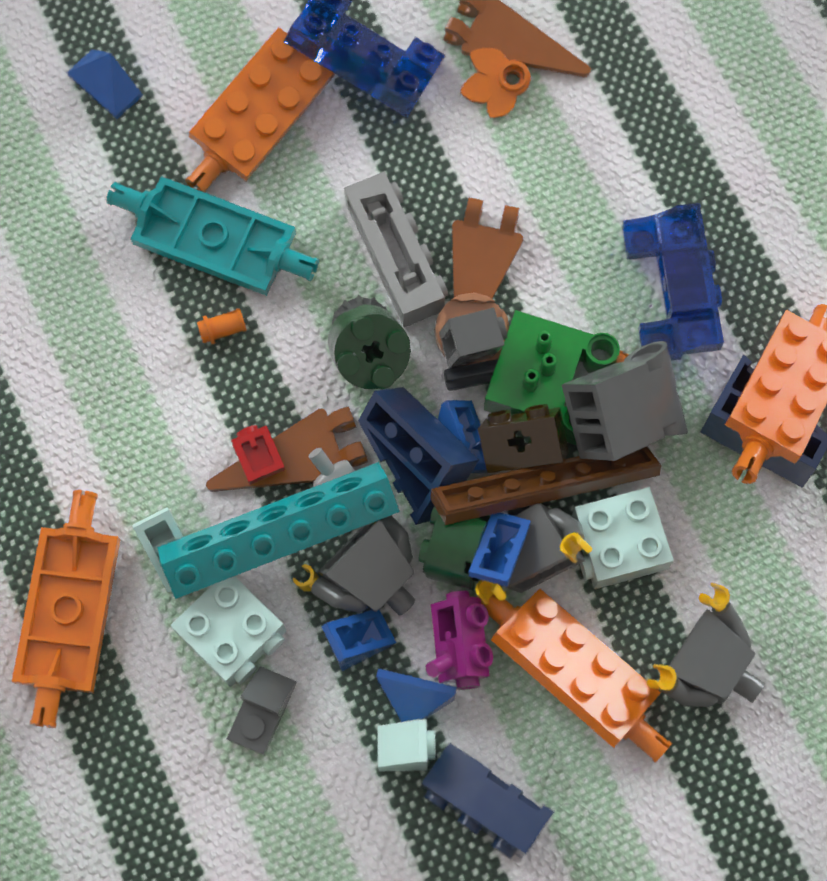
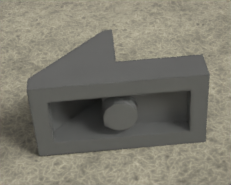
(261, 710)

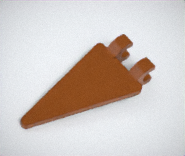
(517, 38)
(483, 252)
(294, 449)

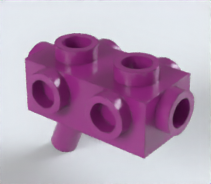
(460, 641)

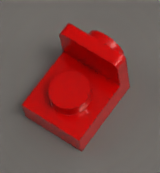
(257, 453)

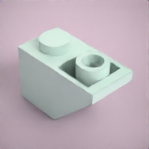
(405, 746)

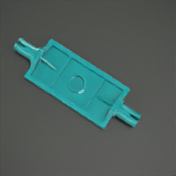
(212, 234)

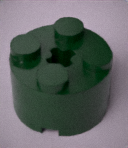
(378, 366)
(452, 550)

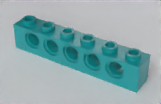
(277, 530)

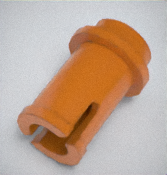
(221, 326)

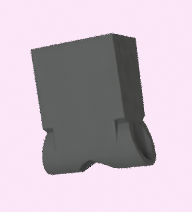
(625, 405)

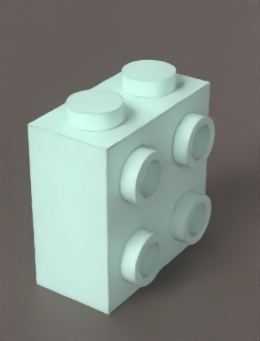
(623, 538)
(230, 630)

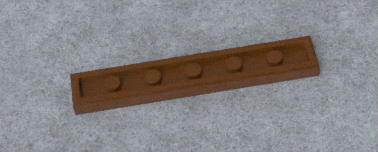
(539, 484)

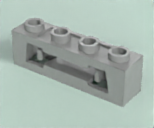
(373, 197)

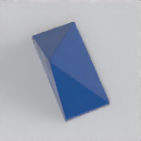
(105, 82)
(463, 423)
(499, 548)
(358, 637)
(412, 696)

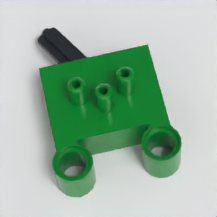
(534, 365)

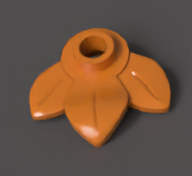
(490, 81)

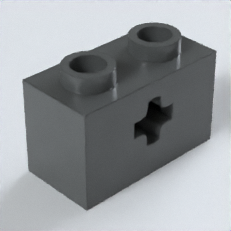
(472, 337)

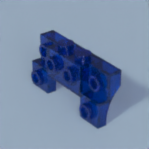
(364, 56)
(685, 278)

